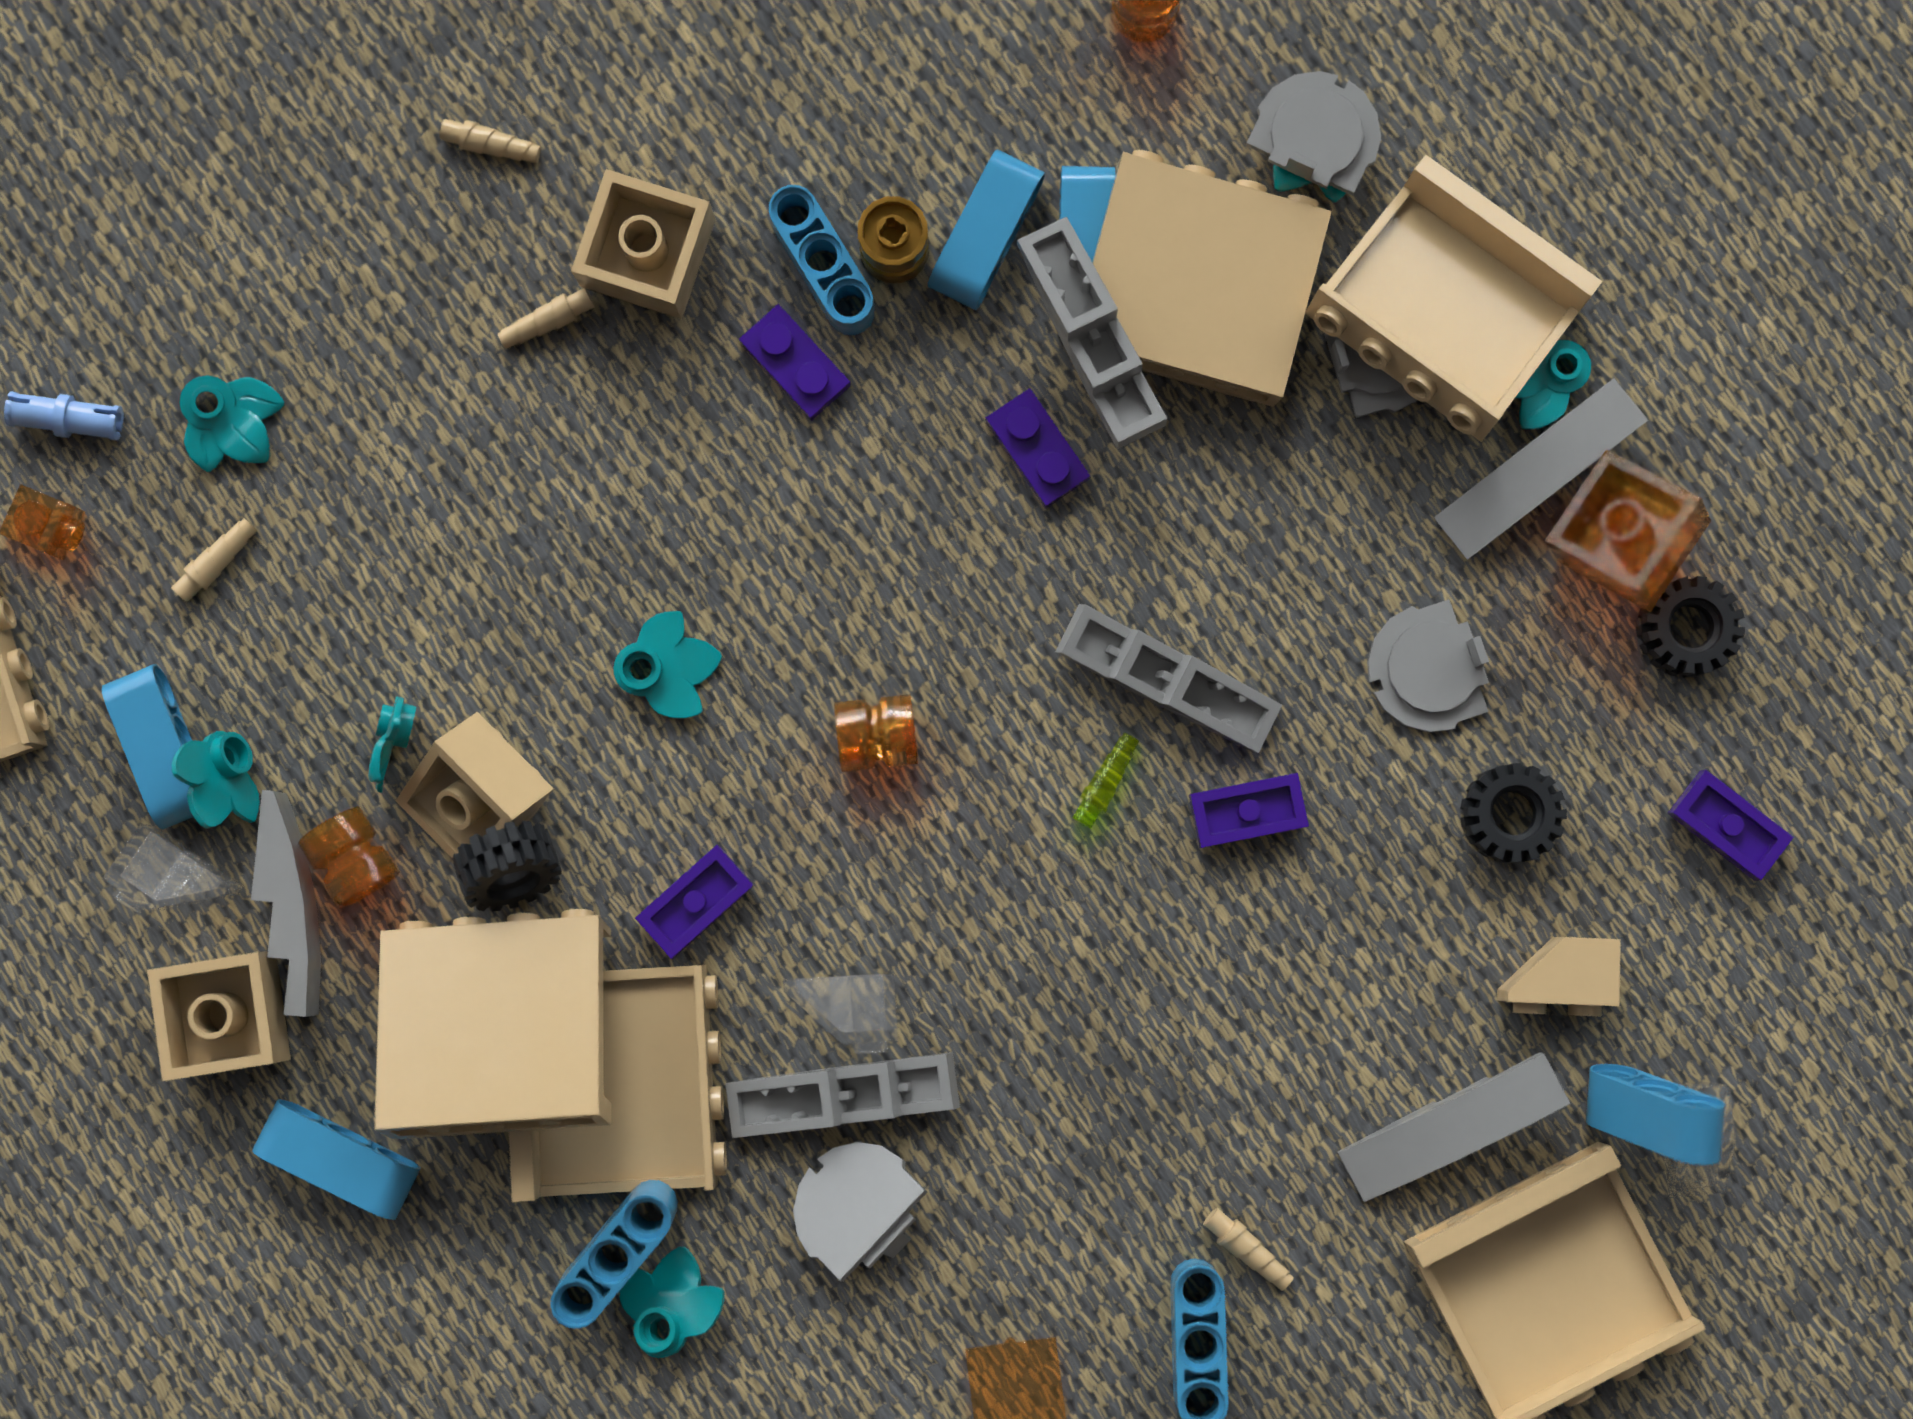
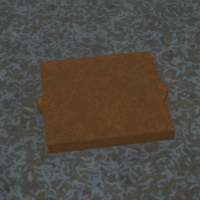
(1016, 1380)

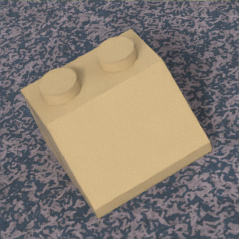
(471, 784)

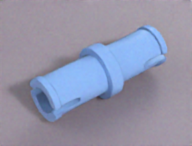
(63, 415)

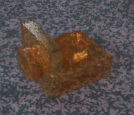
(43, 523)

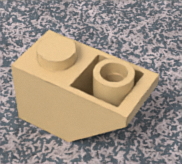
(1567, 972)

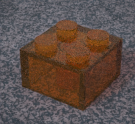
(1628, 530)

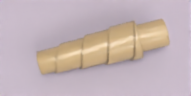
(486, 140)
(551, 316)
(213, 560)
(1247, 1248)

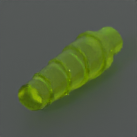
(1103, 784)

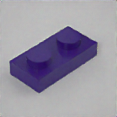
(794, 362)
(1037, 448)
(1248, 810)
(1730, 825)
(694, 901)

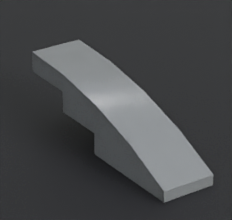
(1091, 332)
(1541, 468)
(1168, 678)
(285, 879)
(842, 1095)
(1453, 1127)

